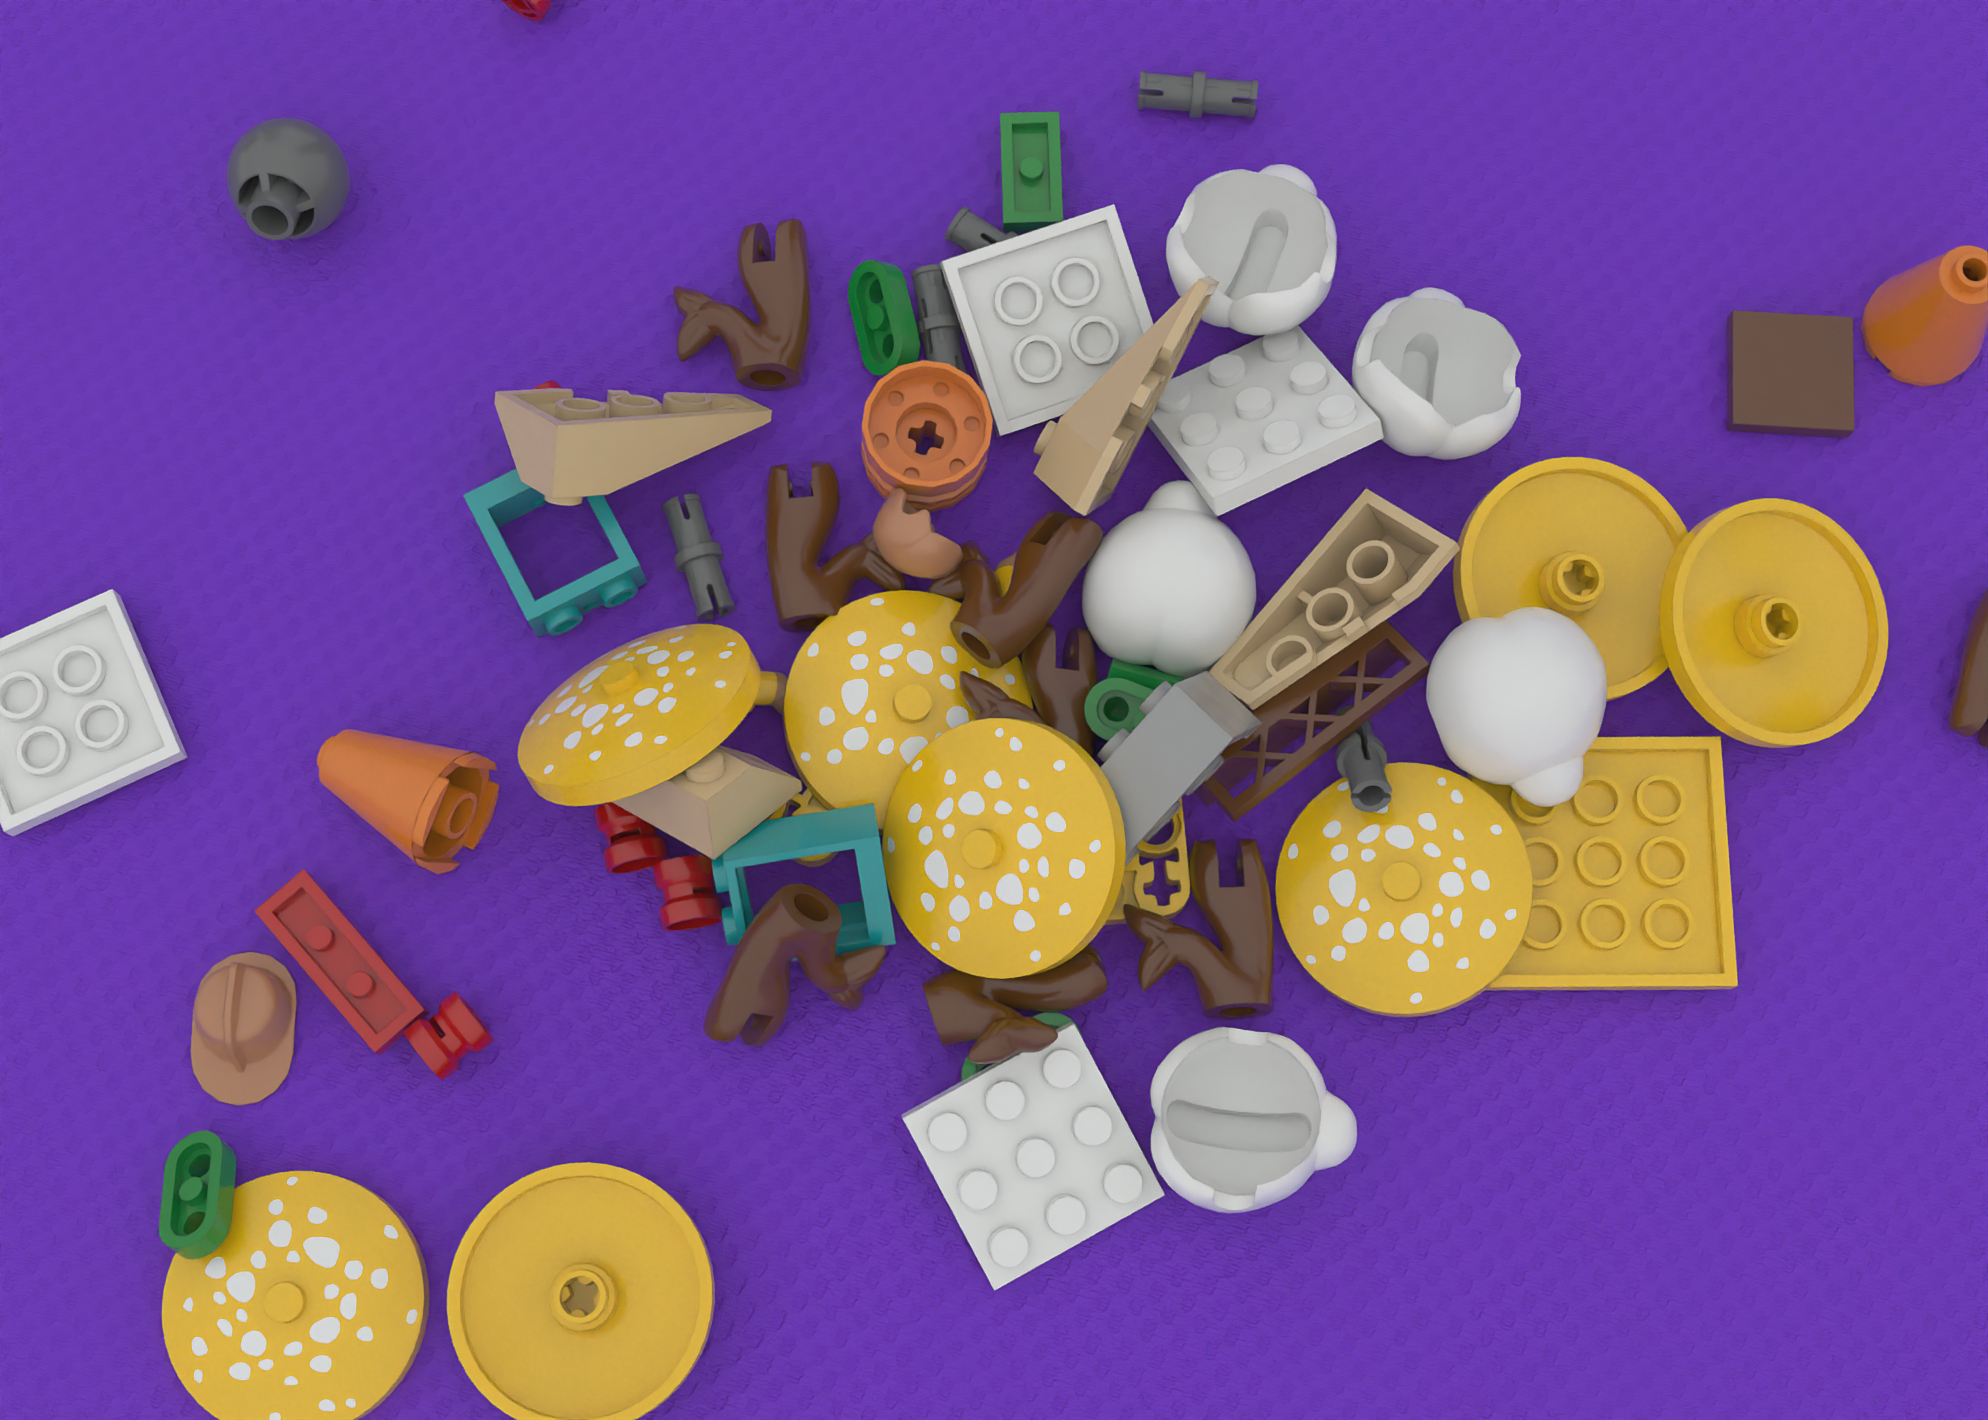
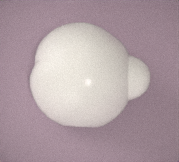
(1263, 243)
(1437, 375)
(1169, 585)
(1519, 701)
(1244, 1120)

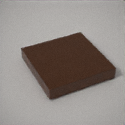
(1790, 374)

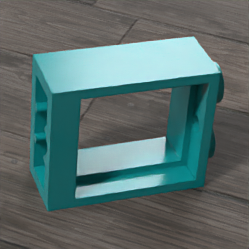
(563, 608)
(811, 834)

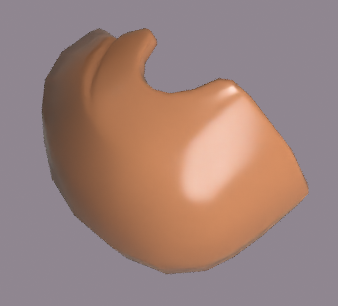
(910, 540)

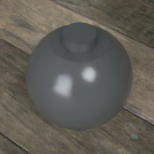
(287, 179)

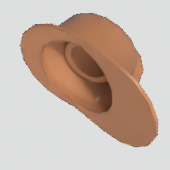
(244, 1028)

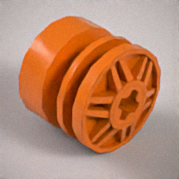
(921, 403)

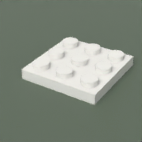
(1047, 314)
(1261, 419)
(77, 713)
(1032, 1156)

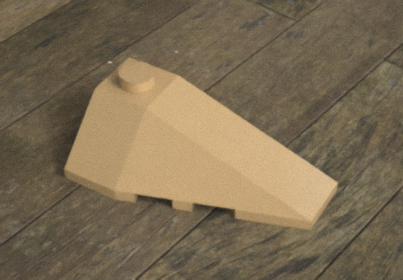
(1100, 432)
(597, 447)
(1345, 587)
(715, 800)

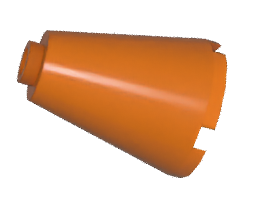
(1930, 317)
(412, 792)

